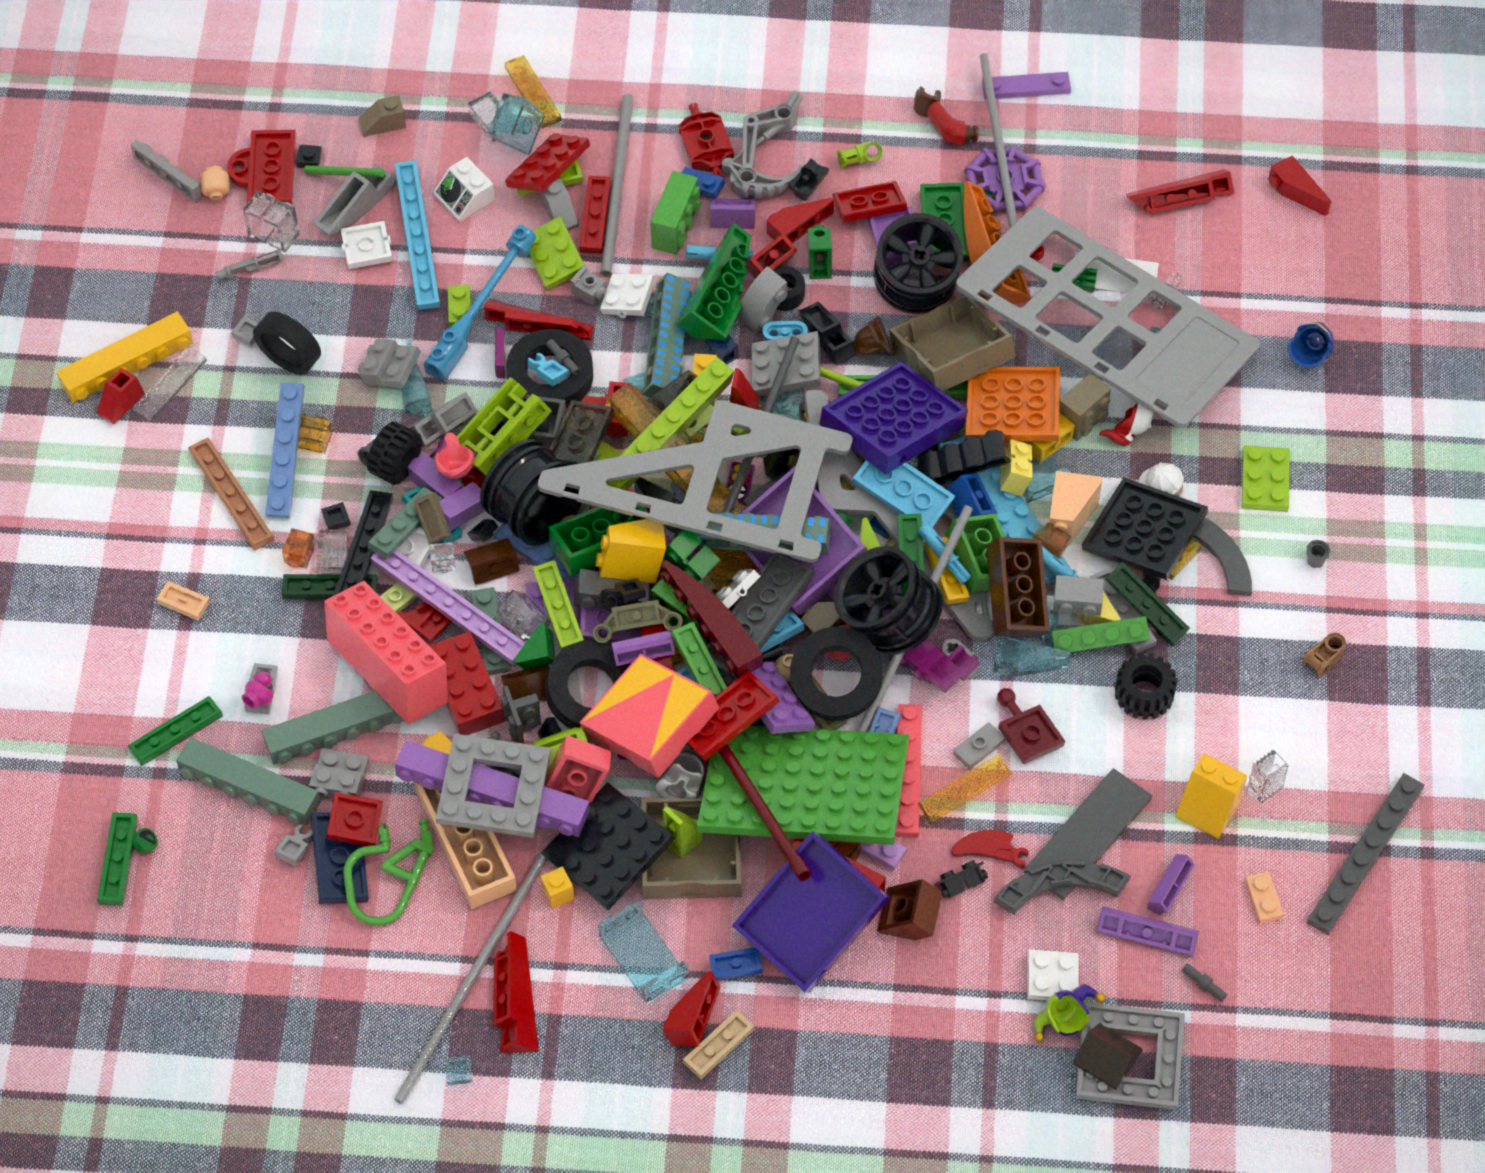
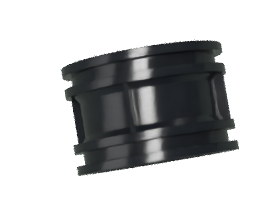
(925, 230)
(513, 494)
(871, 585)

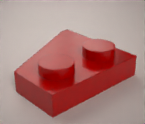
(426, 622)

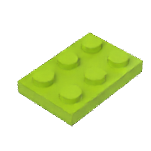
(555, 253)
(1265, 478)

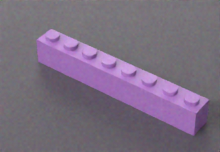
(491, 787)

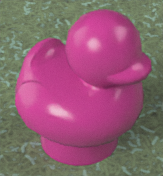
(256, 691)

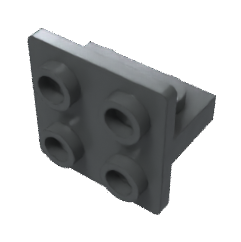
(520, 713)

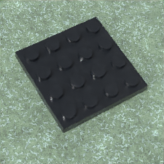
(1145, 528)
(612, 847)

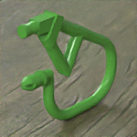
(423, 847)

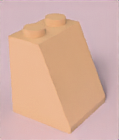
(1074, 501)

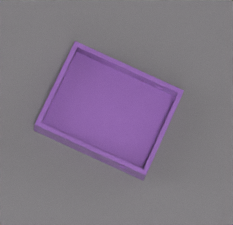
(843, 543)

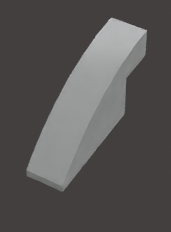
(353, 201)

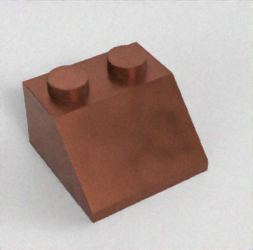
(910, 910)

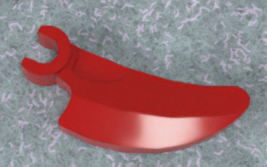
(990, 844)

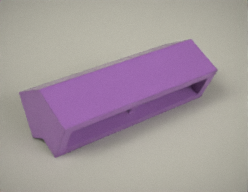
(649, 646)
(1171, 884)

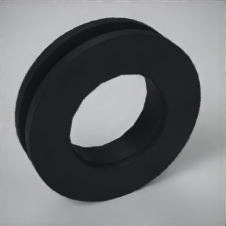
(528, 346)
(831, 640)
(568, 660)

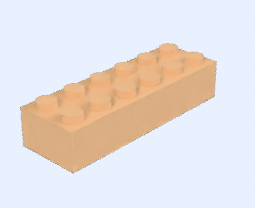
(472, 855)

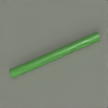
(344, 171)

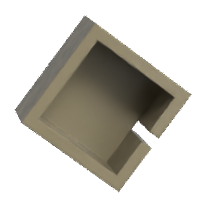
(1086, 405)

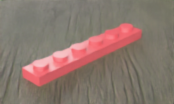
(908, 815)

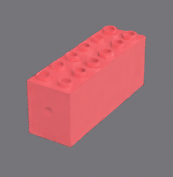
(386, 652)

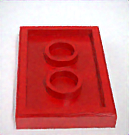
(869, 201)

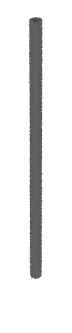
(769, 404)

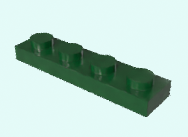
(316, 585)
(1147, 603)

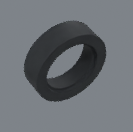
(305, 346)

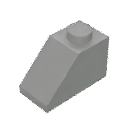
(558, 203)

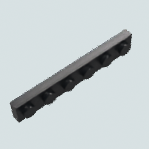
(370, 523)

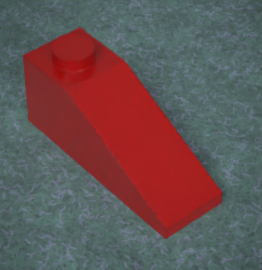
(1296, 184)
(797, 219)
(742, 392)
(690, 1015)

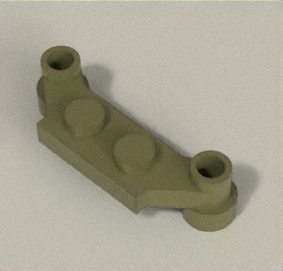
(636, 616)

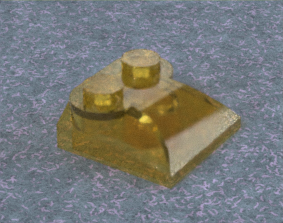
(729, 564)

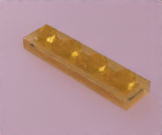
(532, 89)
(964, 788)

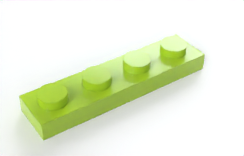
(558, 604)

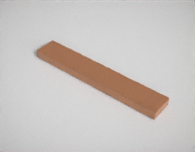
(231, 494)

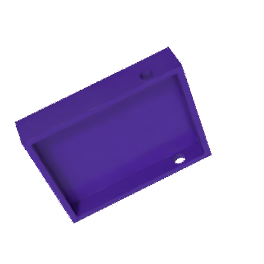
(894, 417)
(812, 921)

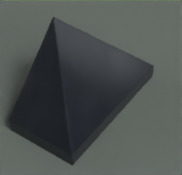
(778, 462)

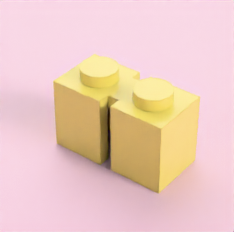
(1018, 473)

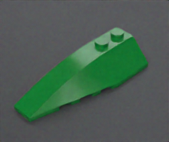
(718, 291)

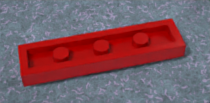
(595, 214)

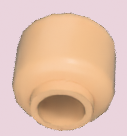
(215, 182)

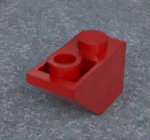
(119, 395)

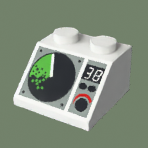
(464, 189)

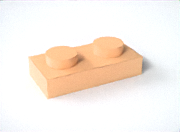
(183, 600)
(1264, 897)

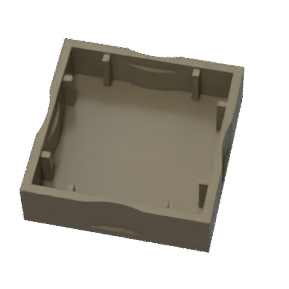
(952, 343)
(704, 872)

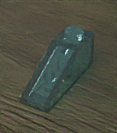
(1026, 658)

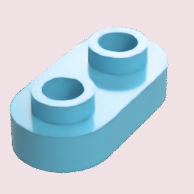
(783, 329)

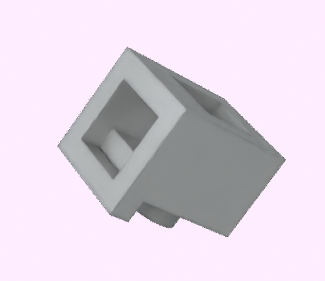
(588, 286)

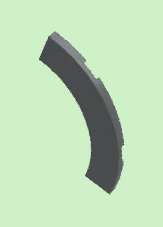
(1229, 555)
(1059, 875)

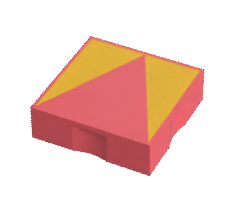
(649, 715)

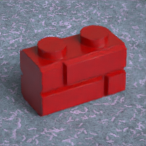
(773, 255)

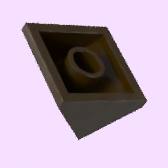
(1107, 1055)

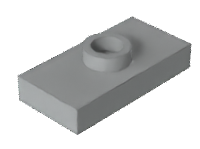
(979, 745)

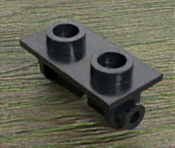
(953, 882)

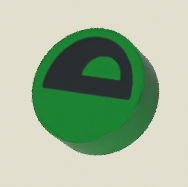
(145, 840)

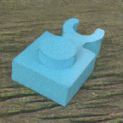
(548, 371)

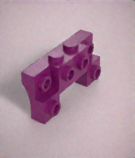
(935, 667)

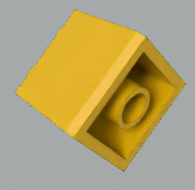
(632, 551)
(1211, 796)

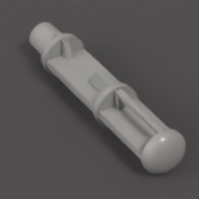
(250, 264)

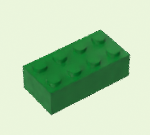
(579, 537)

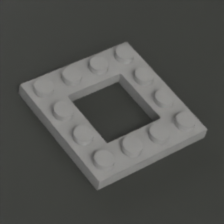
(518, 821)
(1156, 1093)

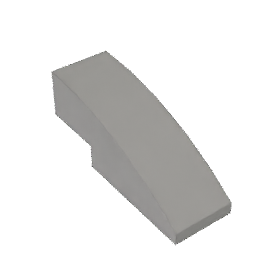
(444, 418)

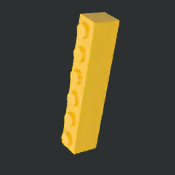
(129, 353)

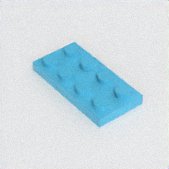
(905, 491)

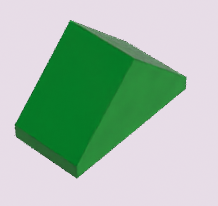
(537, 650)

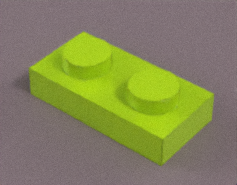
(458, 302)

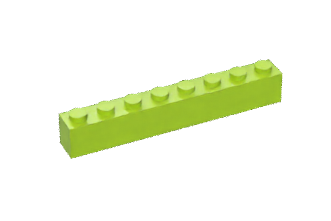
(680, 413)

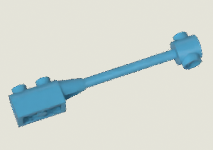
(453, 341)

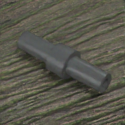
(563, 357)
(1204, 982)

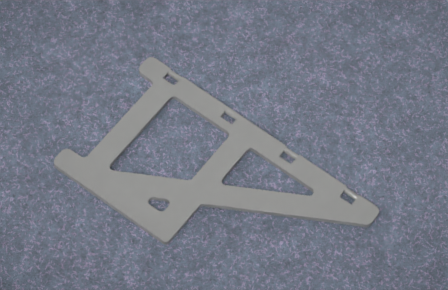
(767, 435)
(859, 501)

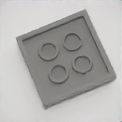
(802, 372)

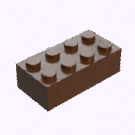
(1017, 587)

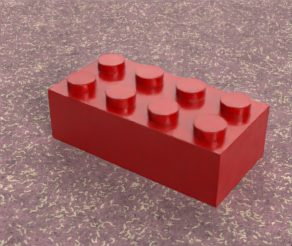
(470, 691)

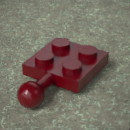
(1030, 731)

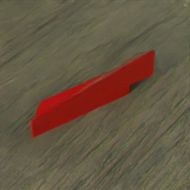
(1184, 192)
(529, 320)
(513, 997)

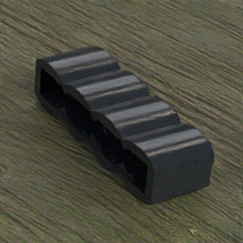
(967, 457)

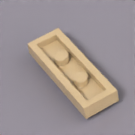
(718, 1044)

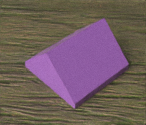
(729, 211)

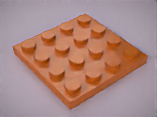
(1015, 401)

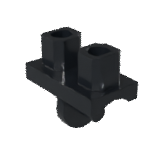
(808, 179)

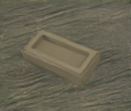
(432, 518)

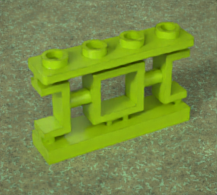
(516, 429)

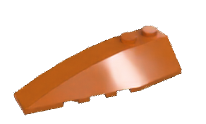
(981, 233)

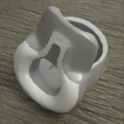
(681, 778)

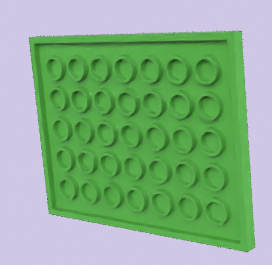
(811, 781)

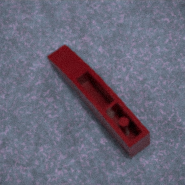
(714, 621)

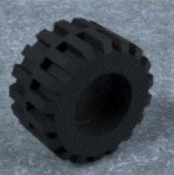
(393, 452)
(1150, 670)

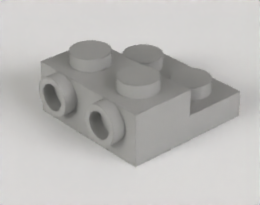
(388, 363)
(339, 773)

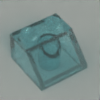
(516, 123)

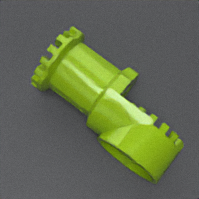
(858, 154)

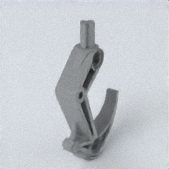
(756, 128)

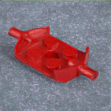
(705, 154)

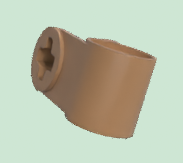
(1322, 656)

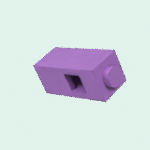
(425, 474)
(462, 506)

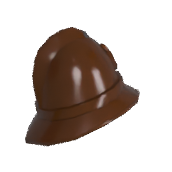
(873, 339)

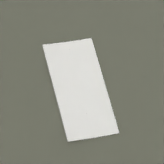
(1112, 280)

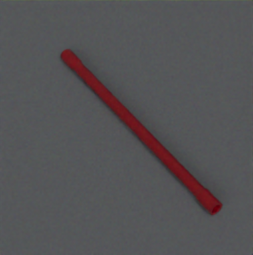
(795, 860)

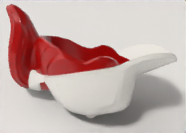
(1135, 422)

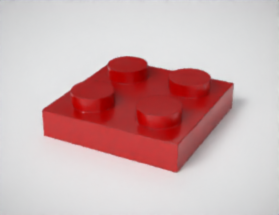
(354, 819)

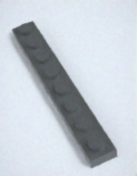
(1365, 854)

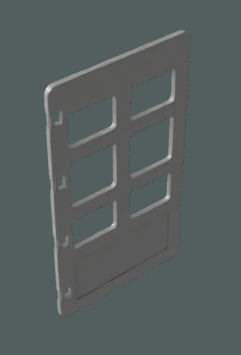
(1176, 368)

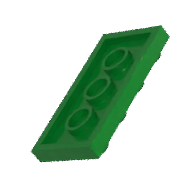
(947, 203)

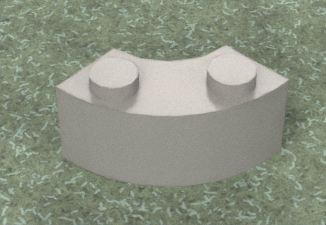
(762, 299)

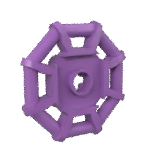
(1017, 173)

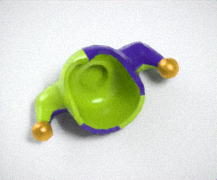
(1066, 1011)

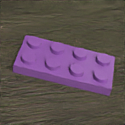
(789, 713)

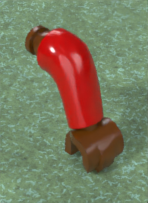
(950, 129)

